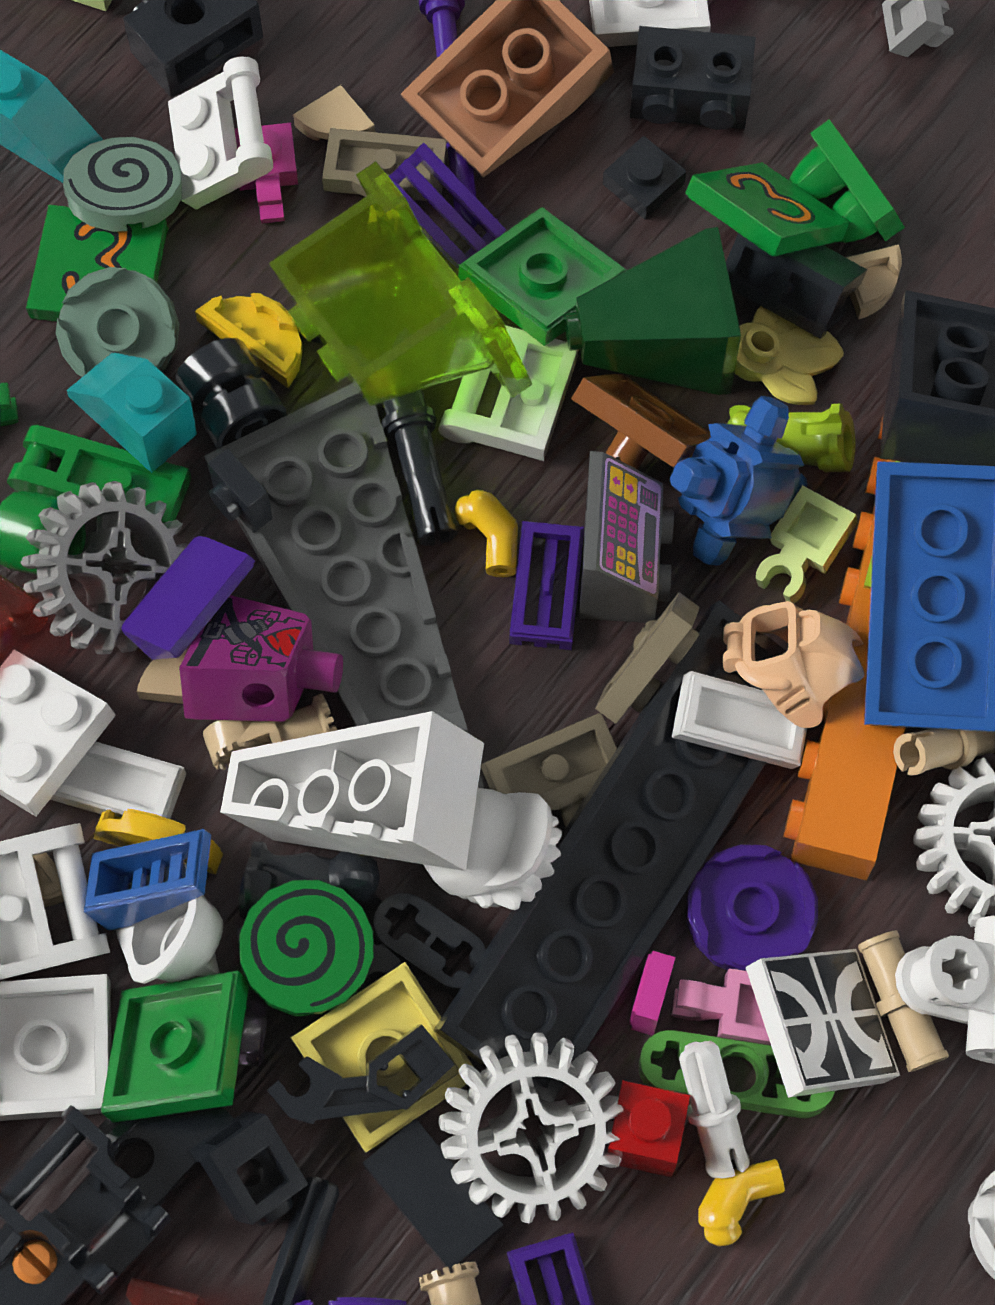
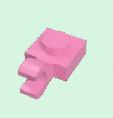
(731, 1005)

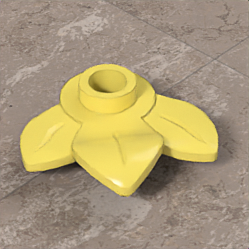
(784, 357)

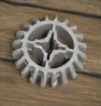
(109, 542)

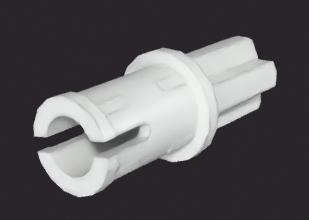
(713, 1109)

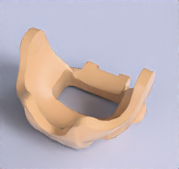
(810, 672)

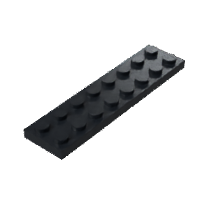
(617, 877)

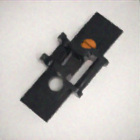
(106, 1217)

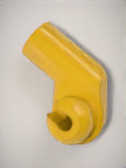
(500, 528)
(729, 1197)

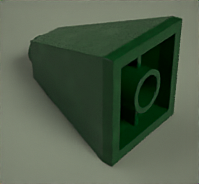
(664, 319)

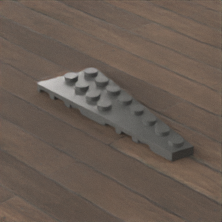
(349, 556)

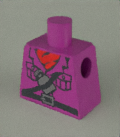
(254, 664)

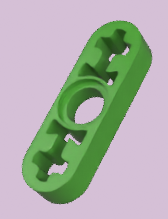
(755, 1053)

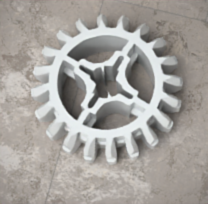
(952, 844)
(503, 1135)

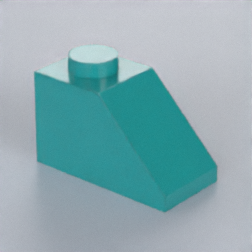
(38, 119)
(136, 407)

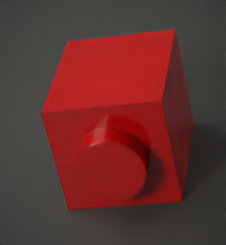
(649, 1128)

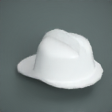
(173, 943)

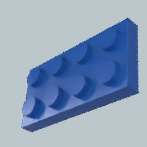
(932, 598)

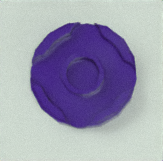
(751, 907)

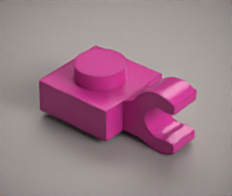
(284, 171)

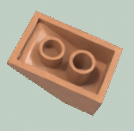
(509, 79)

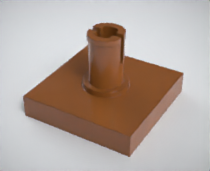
(641, 420)

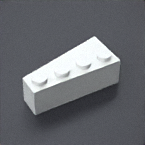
(365, 789)

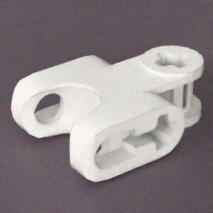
(956, 983)

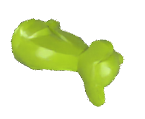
(818, 437)

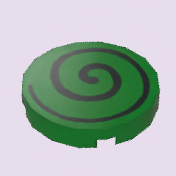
(306, 947)

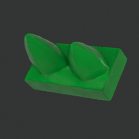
(833, 167)

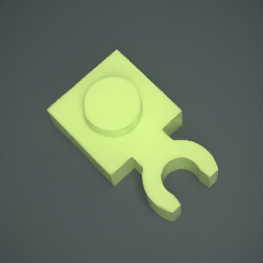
(807, 536)

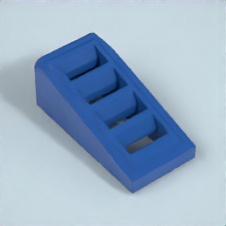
(112, 870)

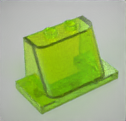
(391, 302)

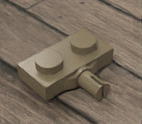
(355, 150)
(660, 640)
(556, 766)

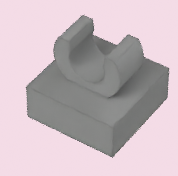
(915, 23)

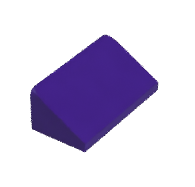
(186, 597)

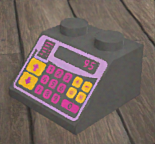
(623, 543)

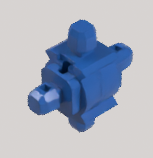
(739, 480)

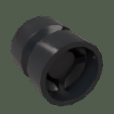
(228, 391)

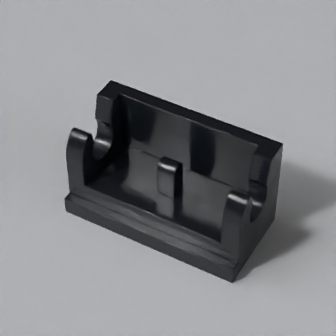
(798, 285)

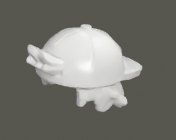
(507, 851)

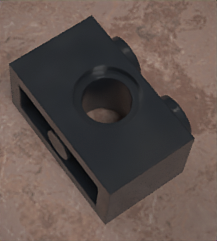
(185, 53)

